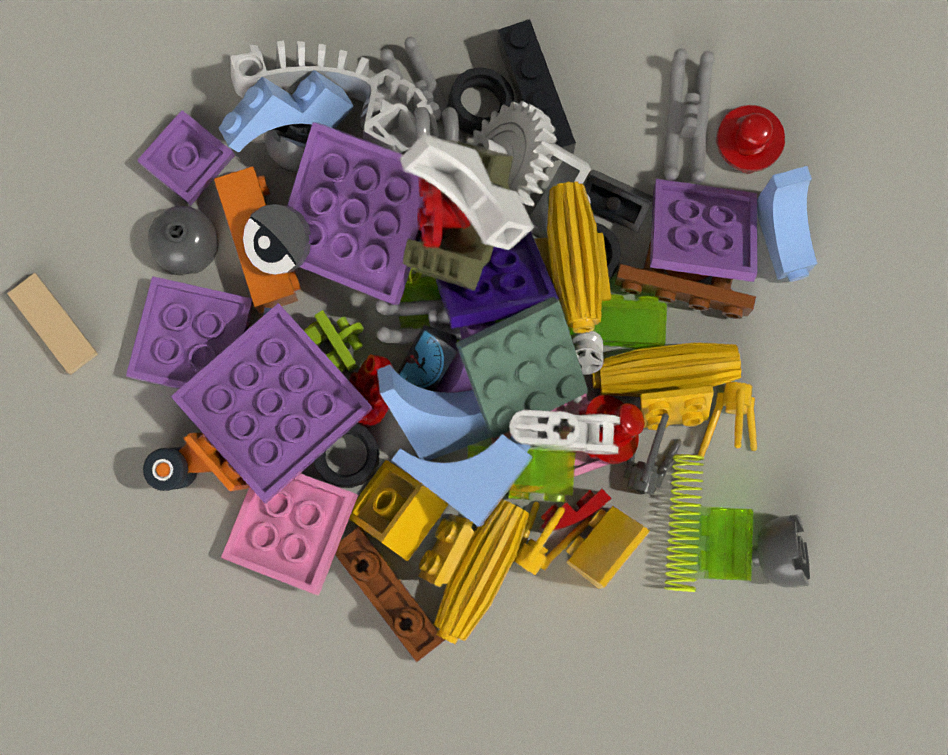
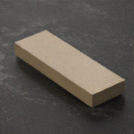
(52, 323)

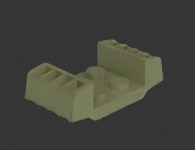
(461, 251)

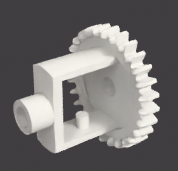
(528, 136)

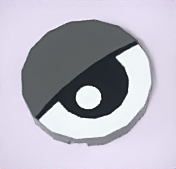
(277, 239)

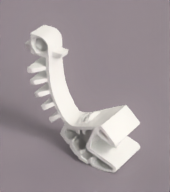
(388, 101)

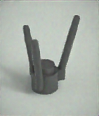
(645, 475)

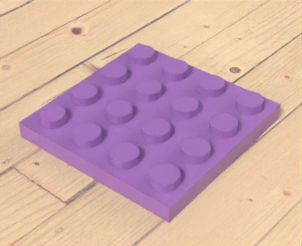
(357, 211)
(271, 403)

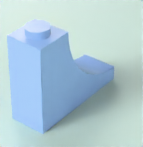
(785, 224)
(432, 420)
(475, 483)

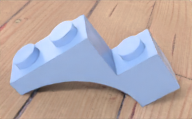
(271, 107)

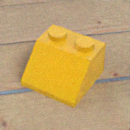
(397, 510)
(606, 546)

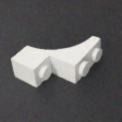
(462, 177)

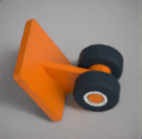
(178, 466)

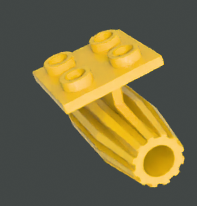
(575, 256)
(670, 379)
(471, 566)

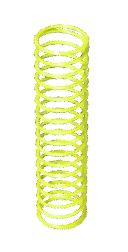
(686, 588)

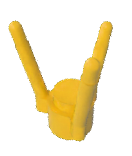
(738, 401)
(532, 555)

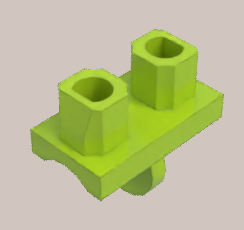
(323, 330)

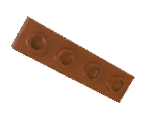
(697, 295)
(388, 594)

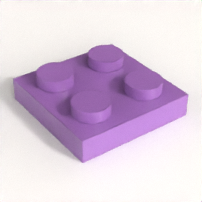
(186, 157)

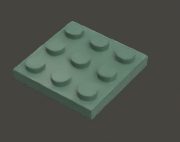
(523, 365)

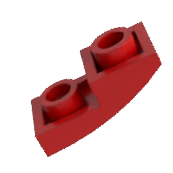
(588, 505)

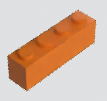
(241, 196)

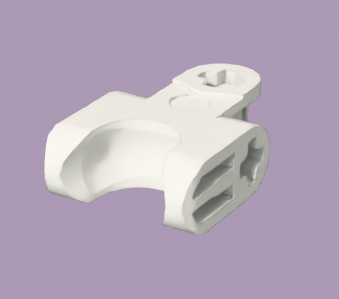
(542, 427)

